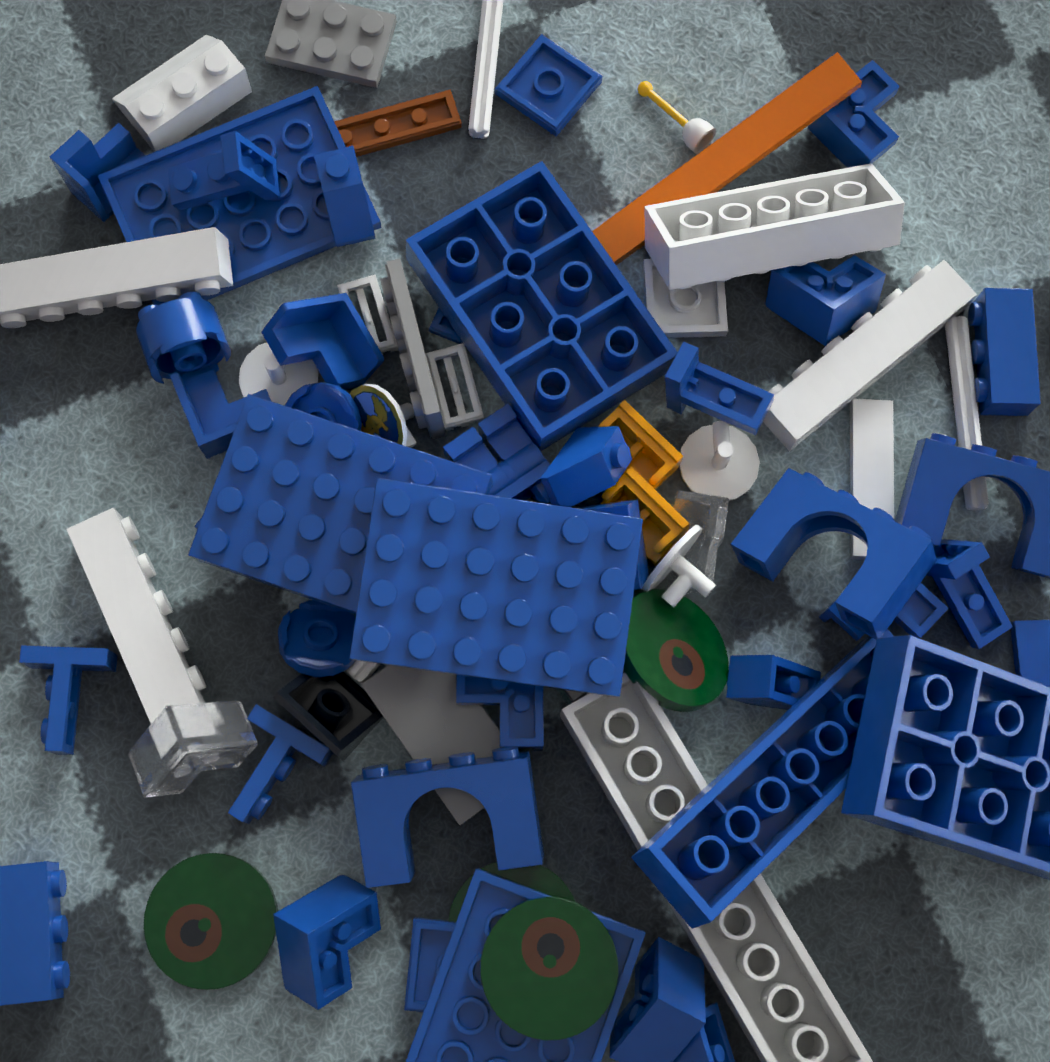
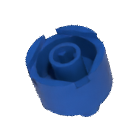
(181, 337)

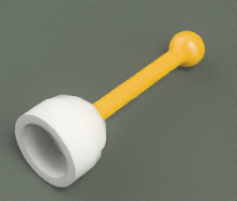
(696, 133)

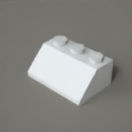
(184, 93)

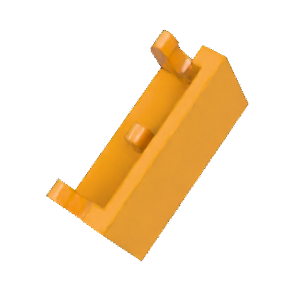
(651, 453)
(661, 522)

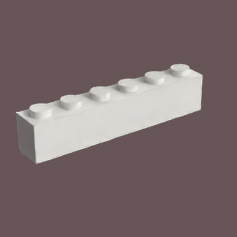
(114, 276)
(867, 353)
(136, 612)

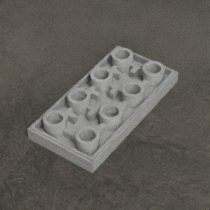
(411, 350)
(431, 724)

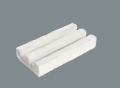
(358, 285)
(463, 418)

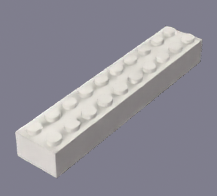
(751, 942)

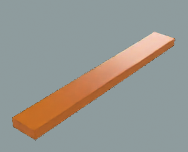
(734, 151)

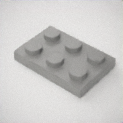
(332, 40)

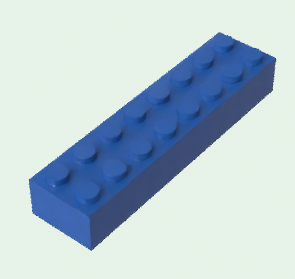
(761, 797)

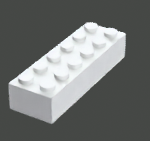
(772, 226)

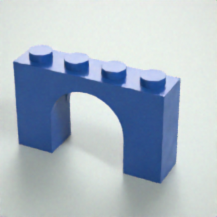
(943, 469)
(805, 507)
(499, 782)

